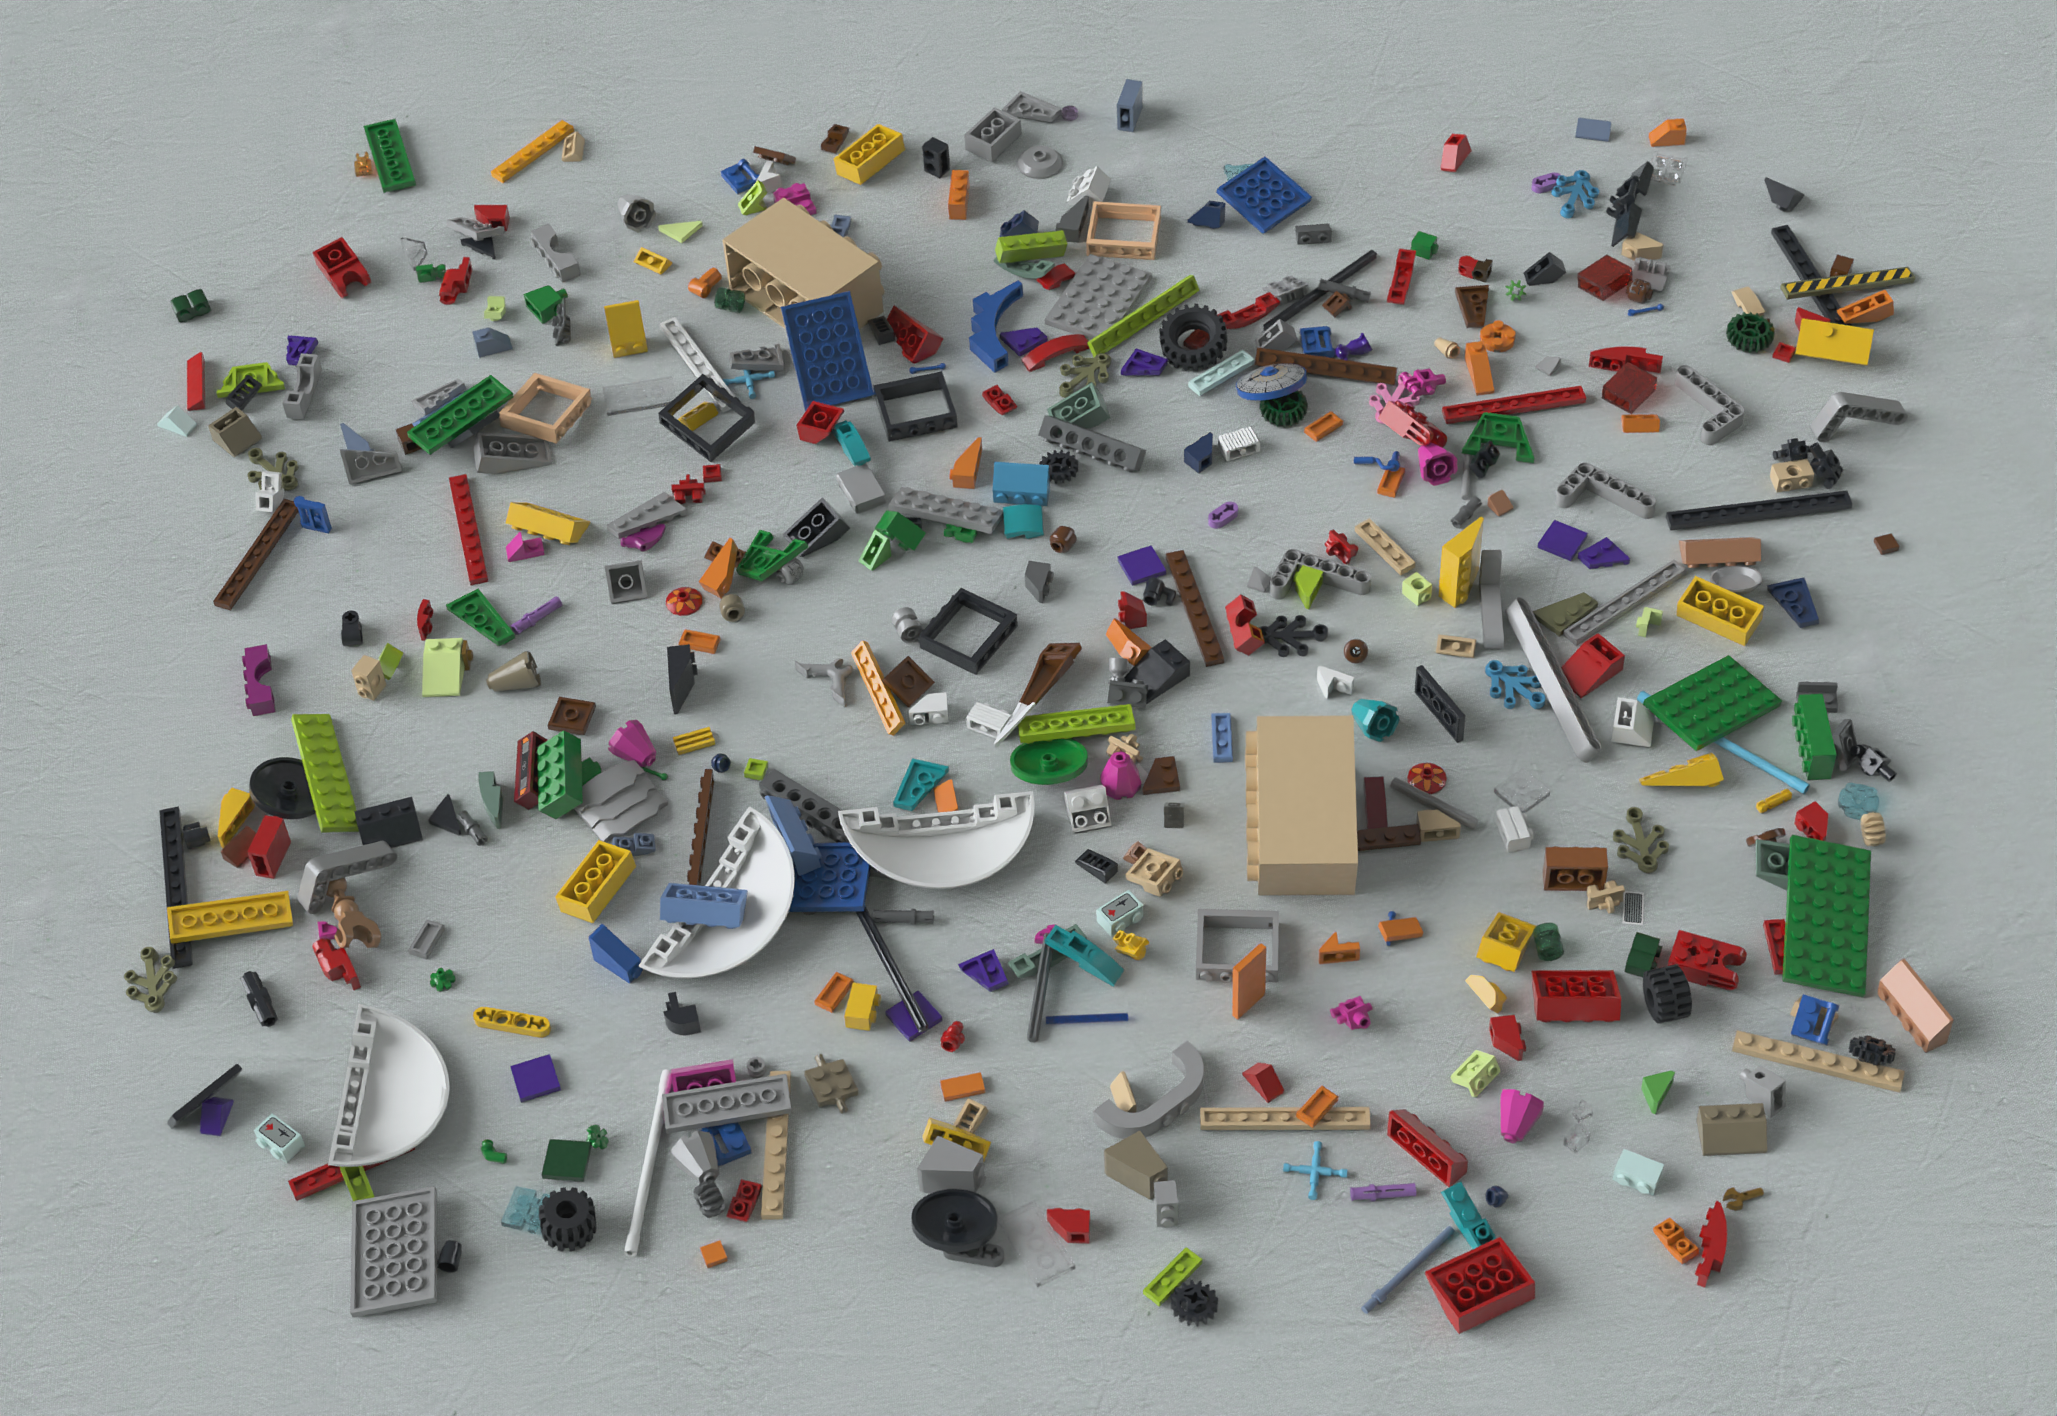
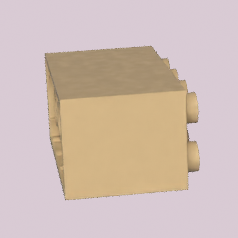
(795, 258)
(1301, 805)

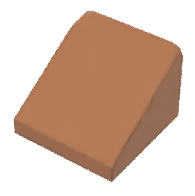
(1499, 503)
(1134, 852)

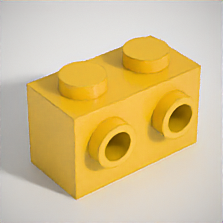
(861, 1006)

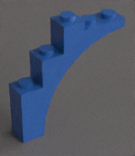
(988, 312)

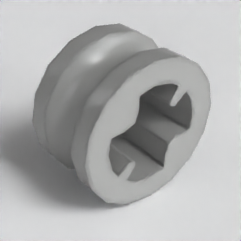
(761, 1068)

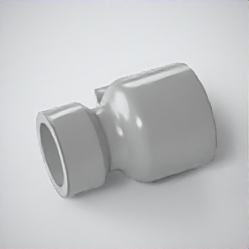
(1118, 667)

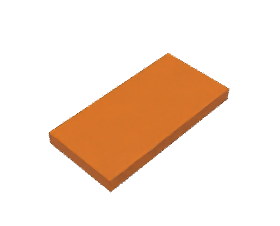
(1249, 981)

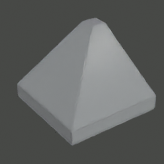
(1549, 365)
(1259, 580)

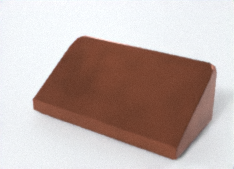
(236, 850)

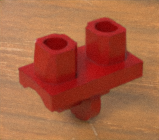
(688, 487)
(1338, 546)

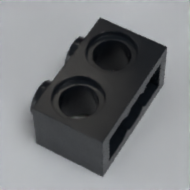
(936, 157)

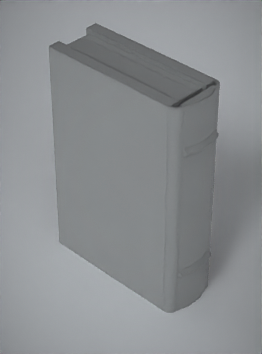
(861, 488)

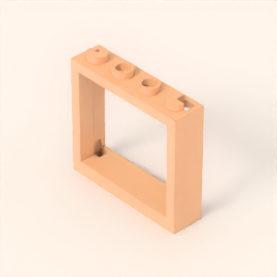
(1118, 248)
(512, 420)

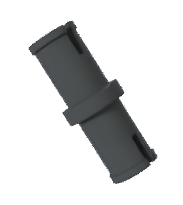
(1466, 512)
(472, 828)

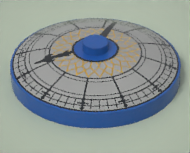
(1271, 381)

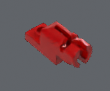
(455, 282)
(335, 962)

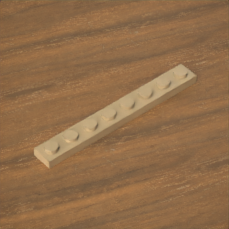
(1818, 1061)
(1282, 1119)
(775, 1162)

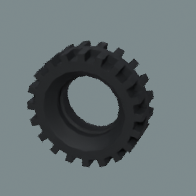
(1192, 319)

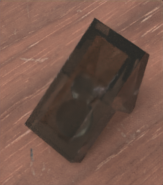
(1174, 815)

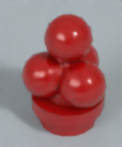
(953, 1037)

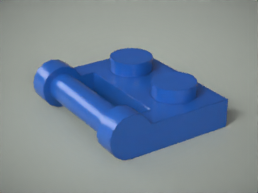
(737, 179)
(1311, 342)
(317, 515)
(1807, 1019)
(733, 1140)

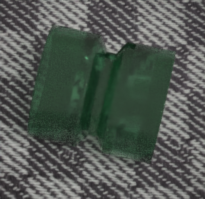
(728, 299)
(1548, 941)

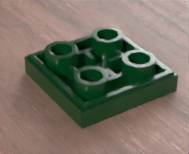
(566, 1160)

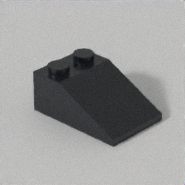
(818, 527)
(1160, 669)
(681, 674)

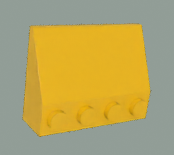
(1460, 564)

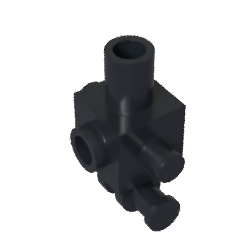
(1792, 450)
(1825, 465)
(1873, 761)

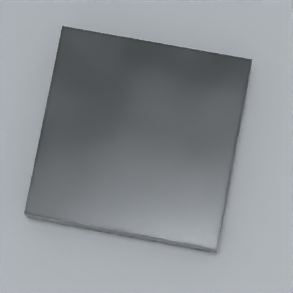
(1844, 739)

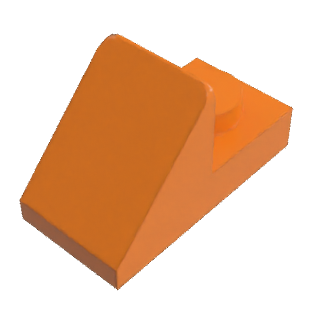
(1334, 952)

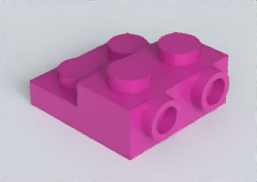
(797, 195)

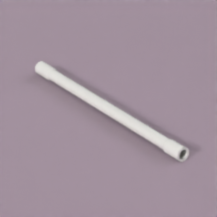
(634, 1235)

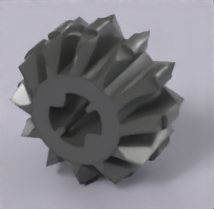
(709, 1199)

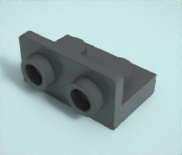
(1313, 234)
(1828, 689)
(1127, 693)

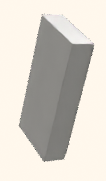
(426, 939)

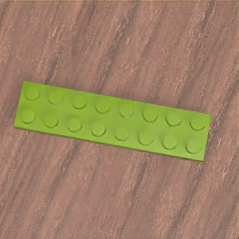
(325, 772)

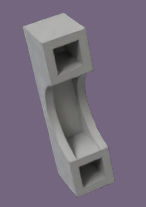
(562, 264)
(308, 374)

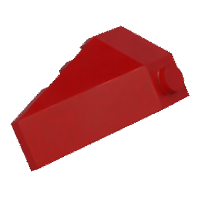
(913, 336)

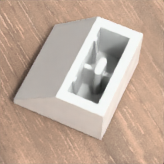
(1092, 184)
(1632, 723)
(1087, 808)

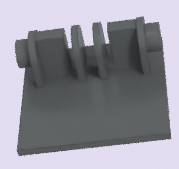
(562, 328)

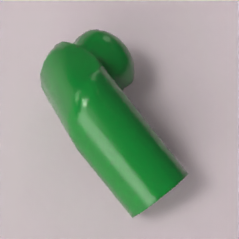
(490, 1153)

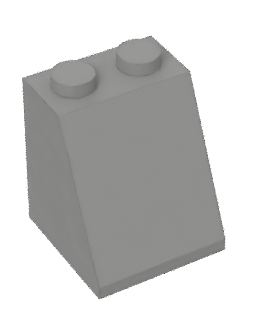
(950, 1167)

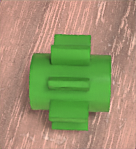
(1510, 288)

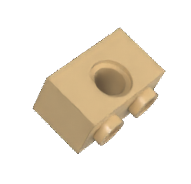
(1792, 475)
(368, 677)

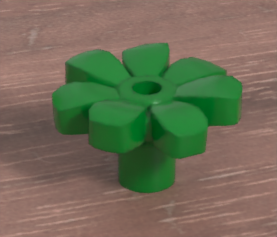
(442, 979)
(597, 1137)

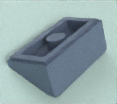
(1593, 129)

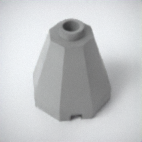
(636, 212)
(697, 1156)

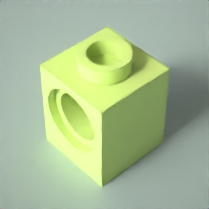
(1417, 589)

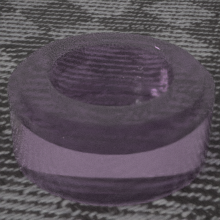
(1069, 113)

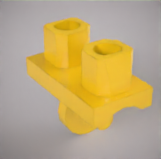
(1130, 945)

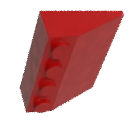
(1576, 995)
(1481, 1285)

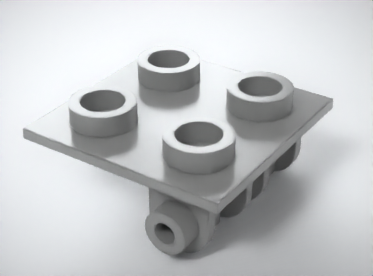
(1653, 273)
(1287, 289)

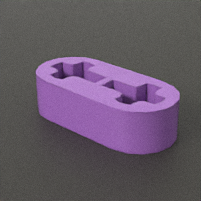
(1545, 182)
(1222, 514)

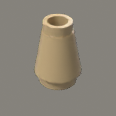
(1447, 348)

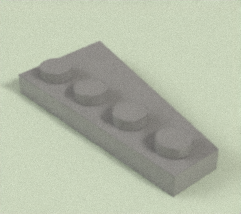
(646, 515)

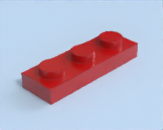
(1775, 938)

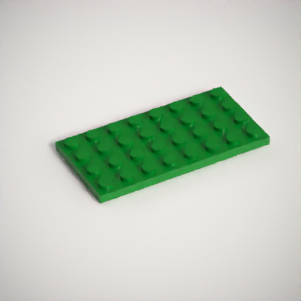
(1827, 916)

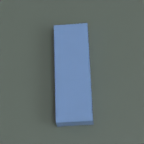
(1222, 737)

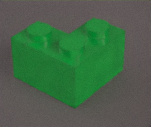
(900, 529)

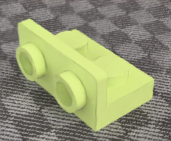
(1476, 1072)

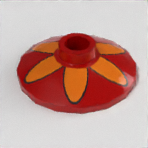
(684, 601)
(1428, 783)

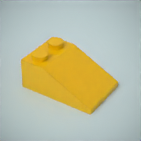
(626, 328)
(1505, 942)

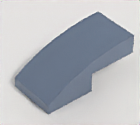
(841, 224)

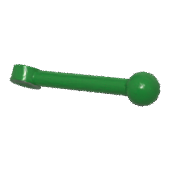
(663, 776)

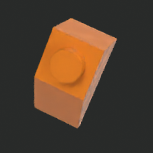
(1669, 133)

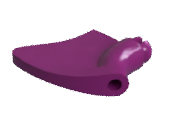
(645, 538)

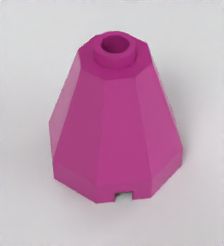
(1436, 464)
(633, 744)
(1120, 777)
(1518, 1114)

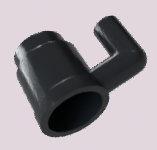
(1154, 590)
(195, 835)
(450, 1256)

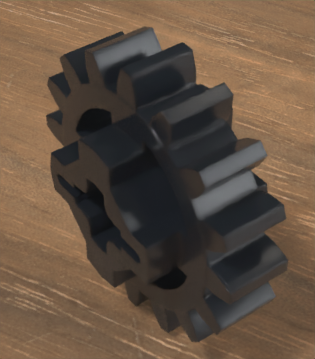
(1059, 466)
(1872, 1050)
(1194, 1303)

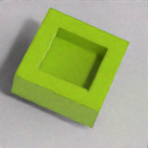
(756, 769)

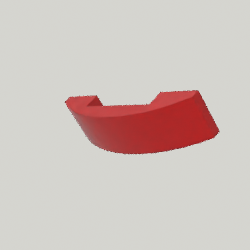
(1402, 276)
(1262, 307)
(1036, 358)

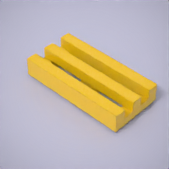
(692, 738)

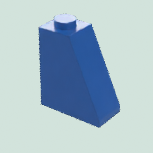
(614, 954)

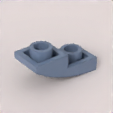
(638, 845)

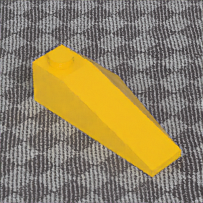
(1698, 772)

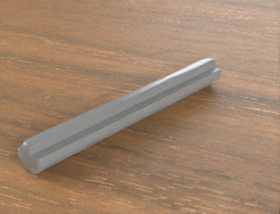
(1434, 803)

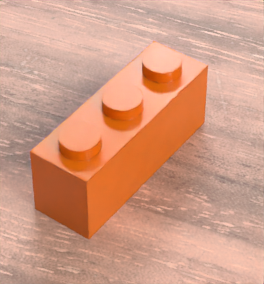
(958, 194)

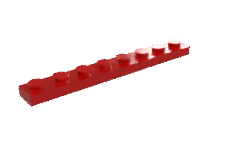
(1514, 404)
(468, 529)

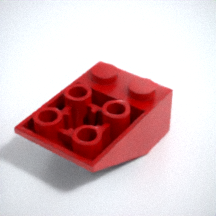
(1592, 665)

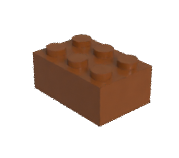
(1574, 868)

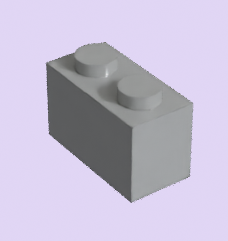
(1166, 1203)

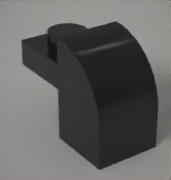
(681, 1020)

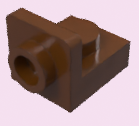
(1337, 304)

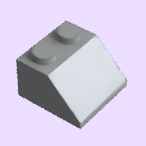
(626, 581)

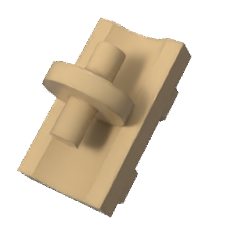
(1127, 747)
(1605, 898)

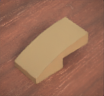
(1748, 301)

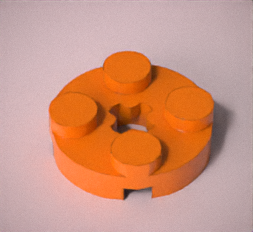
(1501, 330)

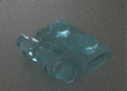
(519, 1208)

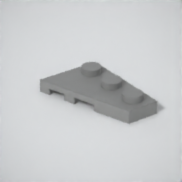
(366, 465)

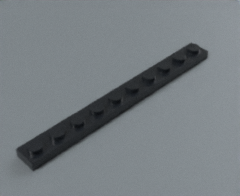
(1806, 270)
(1758, 510)
(175, 876)

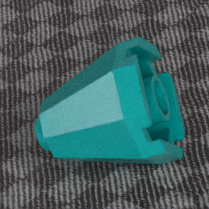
(1375, 718)

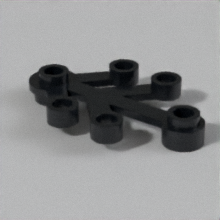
(1319, 632)

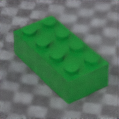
(1814, 737)
(559, 775)

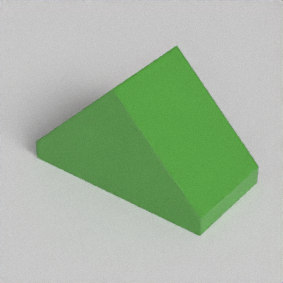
(876, 551)
(1656, 1088)

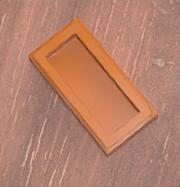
(1323, 426)
(1390, 482)
(700, 641)
(1400, 929)
(834, 992)
(962, 1086)
(1317, 1106)

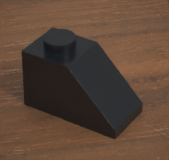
(1545, 270)

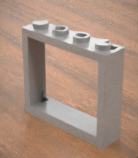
(1235, 919)

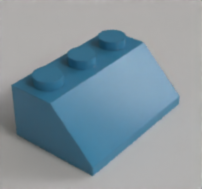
(1021, 483)

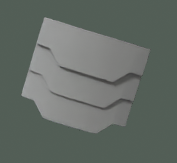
(619, 800)

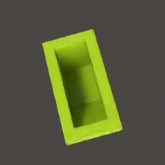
(1308, 584)

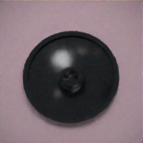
(282, 788)
(954, 1220)

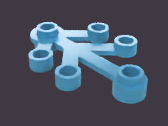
(1581, 179)
(1496, 670)

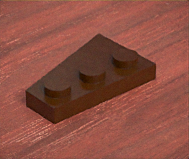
(1473, 304)

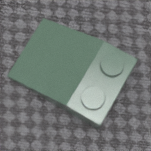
(1082, 408)
(1772, 862)

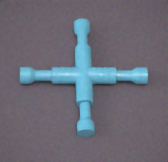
(749, 378)
(1315, 1170)

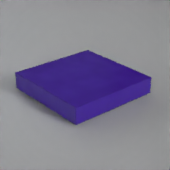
(1562, 540)
(1141, 565)
(902, 1020)
(535, 1078)

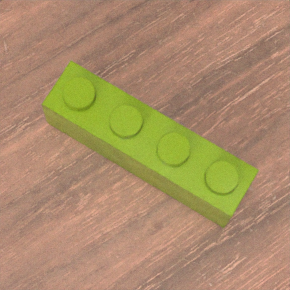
(1031, 246)

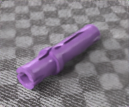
(530, 619)
(1360, 1193)

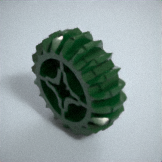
(1749, 336)
(1285, 409)

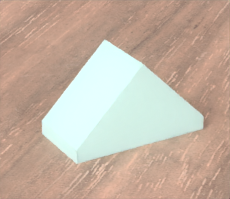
(177, 421)

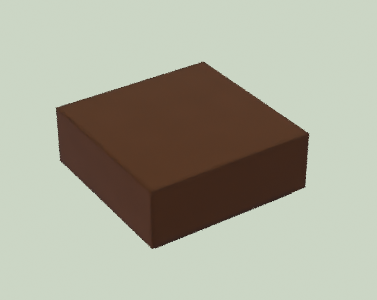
(1886, 544)

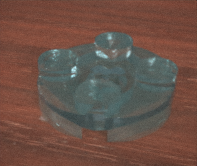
(1854, 792)

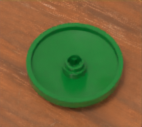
(1049, 761)

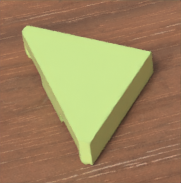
(680, 231)

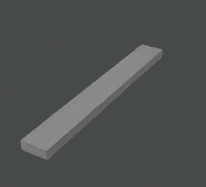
(1624, 602)

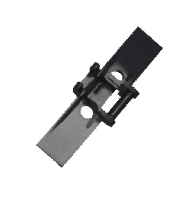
(1627, 212)

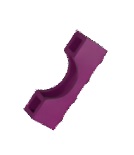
(260, 696)

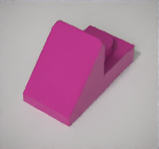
(520, 549)

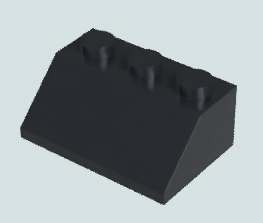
(389, 822)

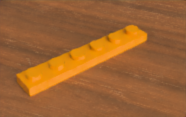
(532, 151)
(878, 690)

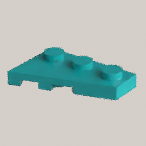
(918, 783)

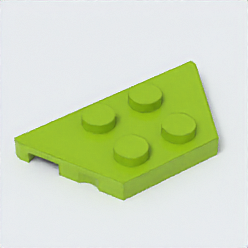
(260, 371)

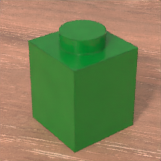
(1424, 245)

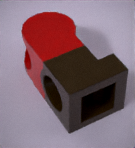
(1475, 268)

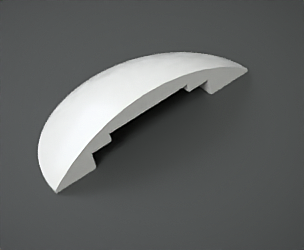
(944, 846)
(752, 862)
(390, 1091)

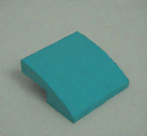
(1023, 520)

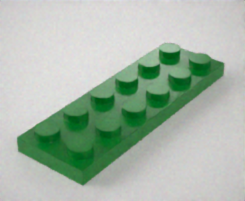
(389, 155)
(460, 414)

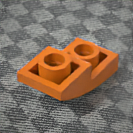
(1674, 1240)

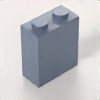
(1129, 105)

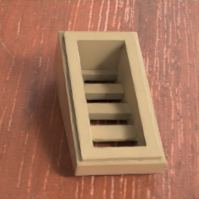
(968, 1106)

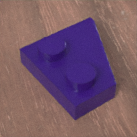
(1023, 340)
(299, 345)
(1143, 364)
(1602, 555)
(985, 970)

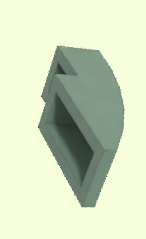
(491, 797)

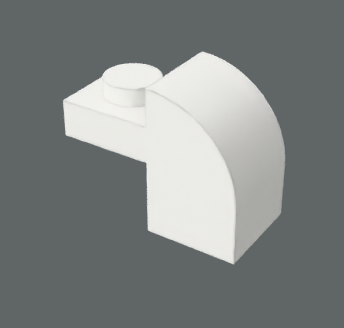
(271, 494)

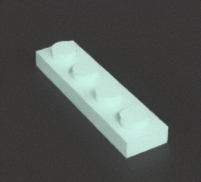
(1221, 372)

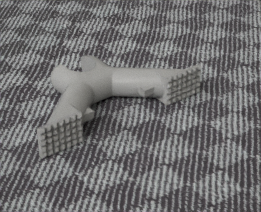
(833, 672)

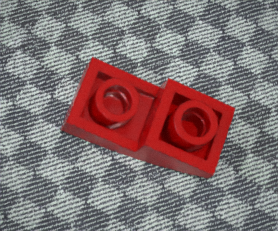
(1055, 276)
(998, 400)
(424, 615)
(744, 1201)

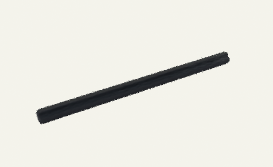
(1317, 293)
(893, 970)

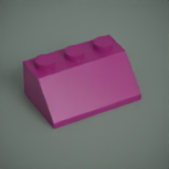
(703, 1075)

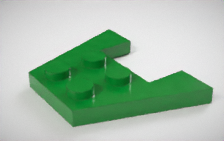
(1502, 431)
(763, 561)

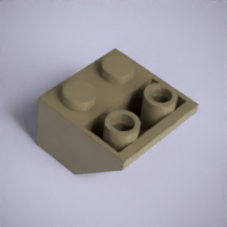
(234, 432)

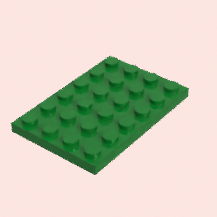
(1712, 702)

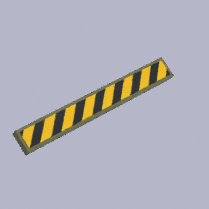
(1847, 283)

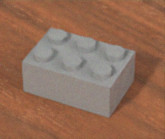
(993, 134)

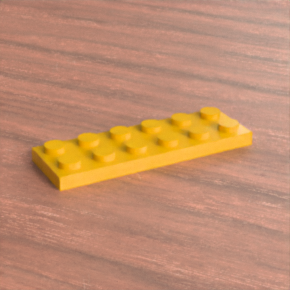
(229, 917)

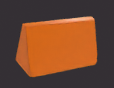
(1640, 423)
(945, 797)

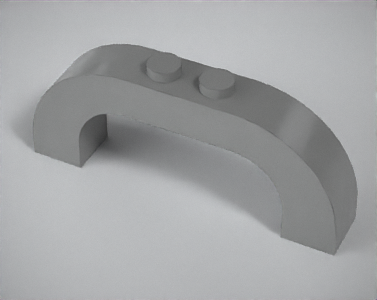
(1163, 1111)

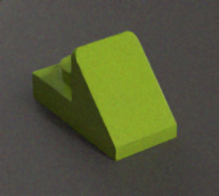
(753, 200)
(357, 1182)

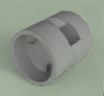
(907, 624)

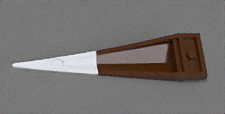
(1049, 668)

